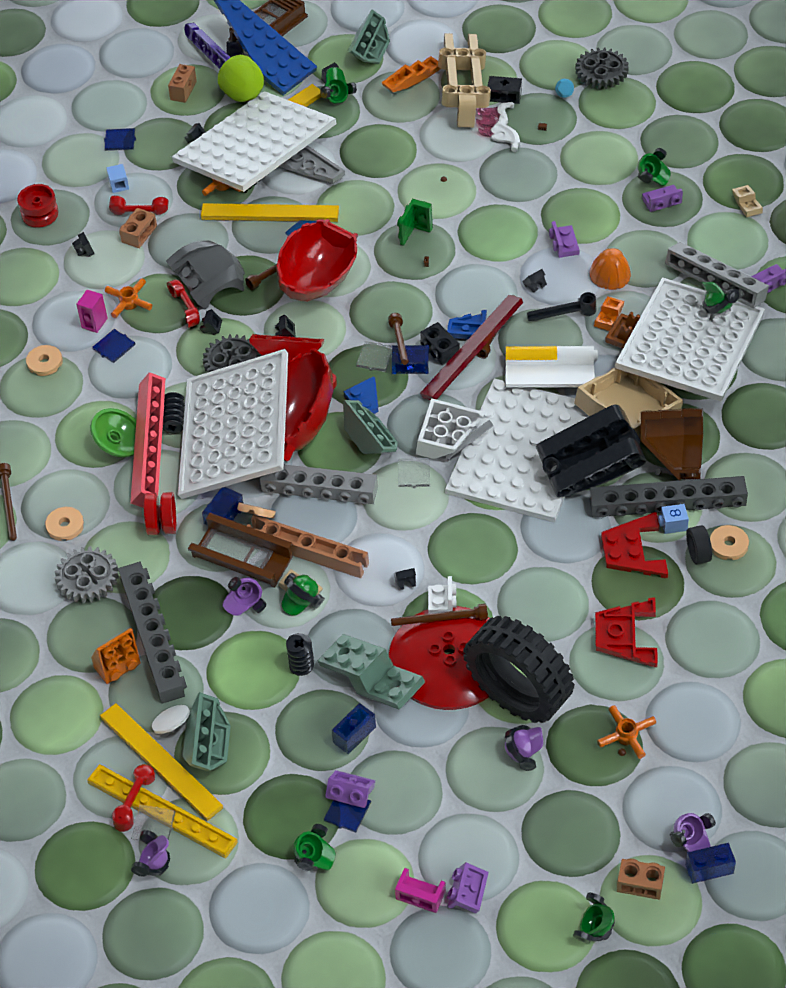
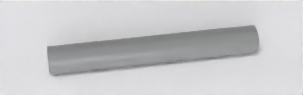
(471, 437)

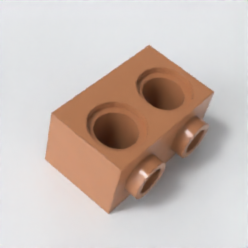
(138, 228)
(639, 884)

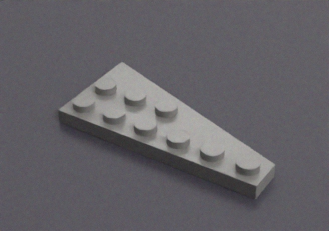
(314, 165)

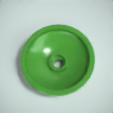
(114, 432)

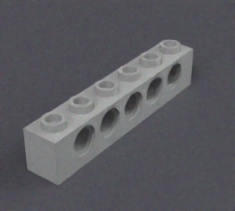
(711, 270)
(322, 484)

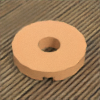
(44, 352)
(256, 510)
(61, 515)
(733, 534)

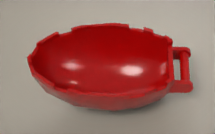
(315, 260)
(307, 399)

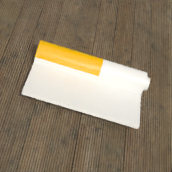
(549, 366)

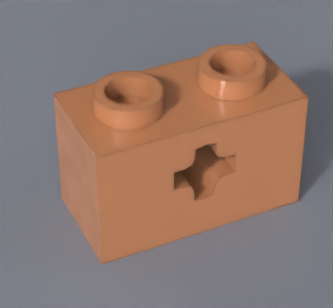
(182, 83)

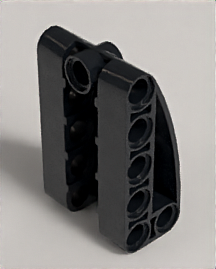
(591, 452)

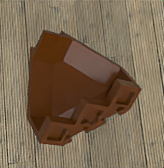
(675, 439)

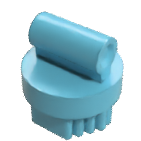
(564, 88)

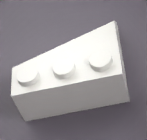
(445, 428)

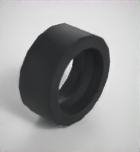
(699, 544)

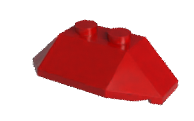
(293, 345)

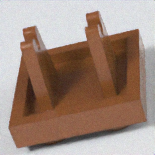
(622, 329)

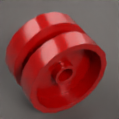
(38, 205)
(160, 513)

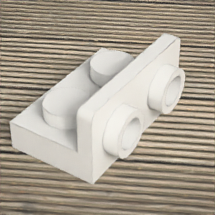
(442, 597)

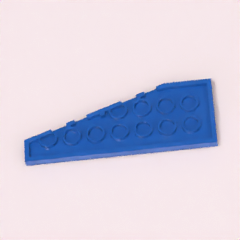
(275, 56)

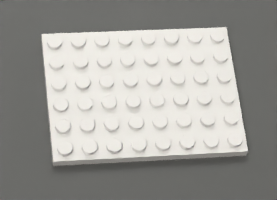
(254, 141)
(685, 344)
(234, 424)
(503, 462)

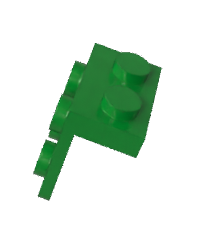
(416, 215)

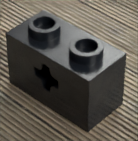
(505, 89)

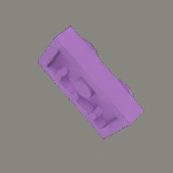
(662, 198)
(564, 240)
(772, 276)
(349, 788)
(467, 887)

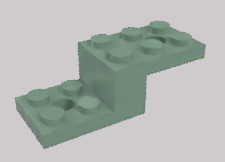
(371, 671)

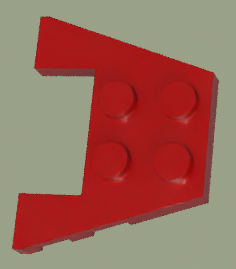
(624, 547)
(617, 632)

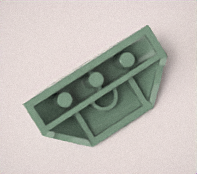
(371, 39)
(367, 429)
(206, 734)

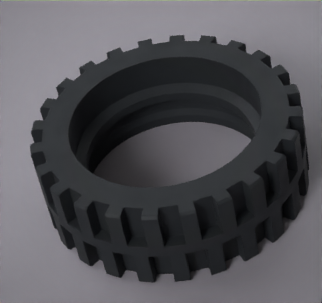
(528, 696)

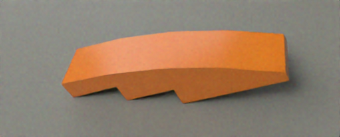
(412, 75)

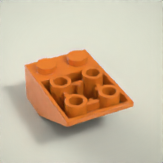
(116, 657)

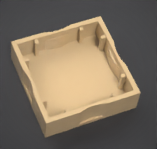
(627, 391)

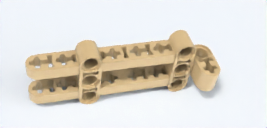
(464, 97)

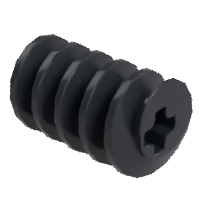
(173, 413)
(300, 654)

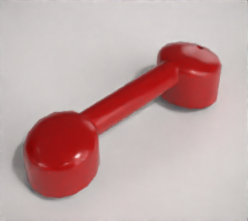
(118, 205)
(192, 314)
(123, 814)

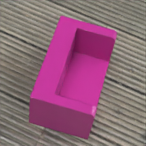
(92, 311)
(419, 892)

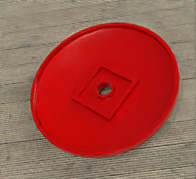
(446, 677)

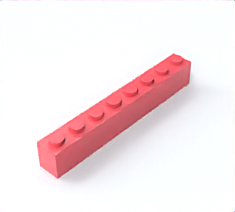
(148, 438)

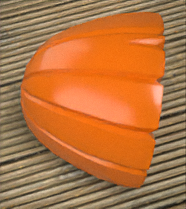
(610, 269)

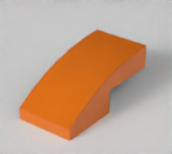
(609, 313)

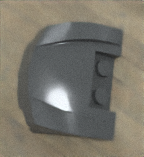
(207, 269)

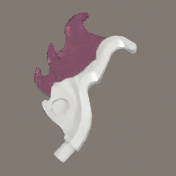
(494, 125)

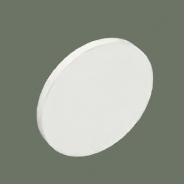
(170, 719)

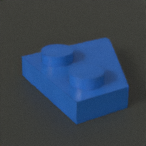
(465, 326)
(365, 393)

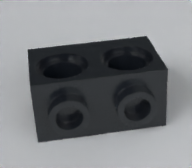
(441, 343)

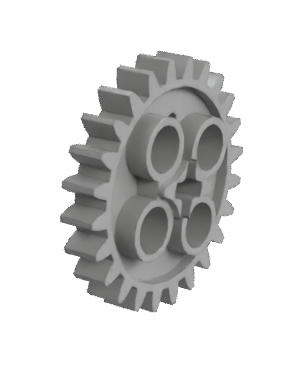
(76, 581)

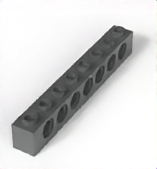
(650, 497)
(143, 604)

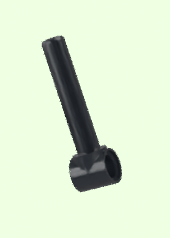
(586, 305)

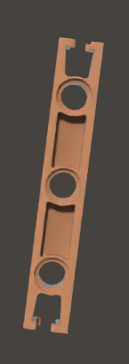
(316, 548)

